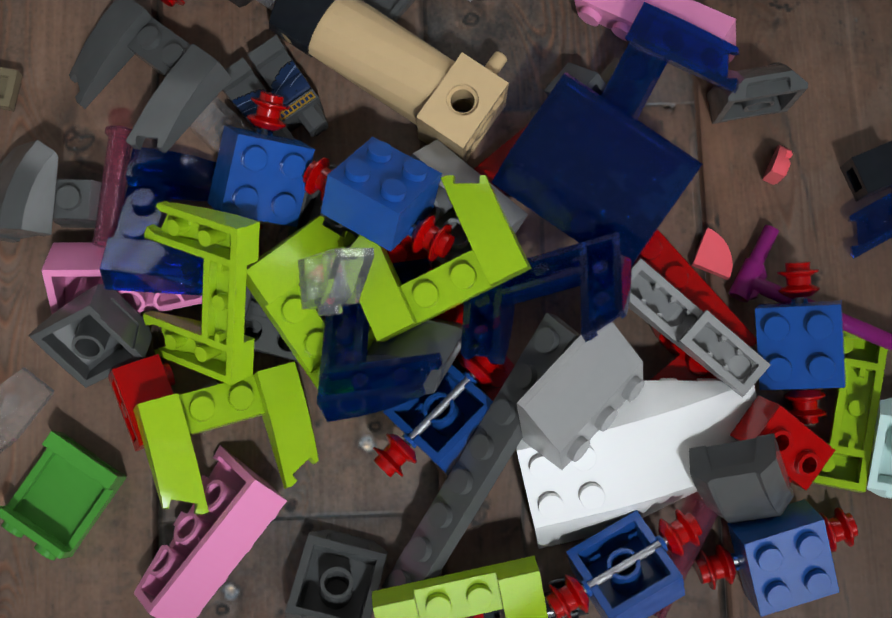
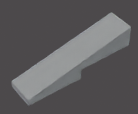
(693, 330)

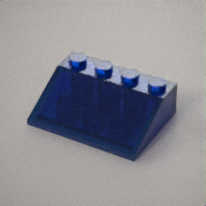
(595, 168)

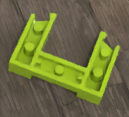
(227, 245)
(492, 261)
(277, 290)
(855, 416)
(172, 419)
(505, 586)

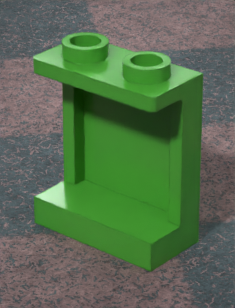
(61, 497)

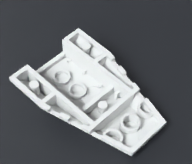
(633, 463)

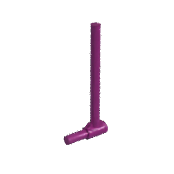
(752, 282)

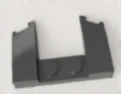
(189, 72)

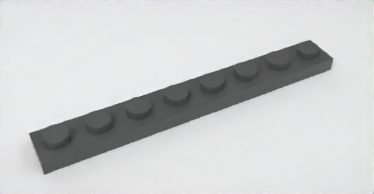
(480, 461)

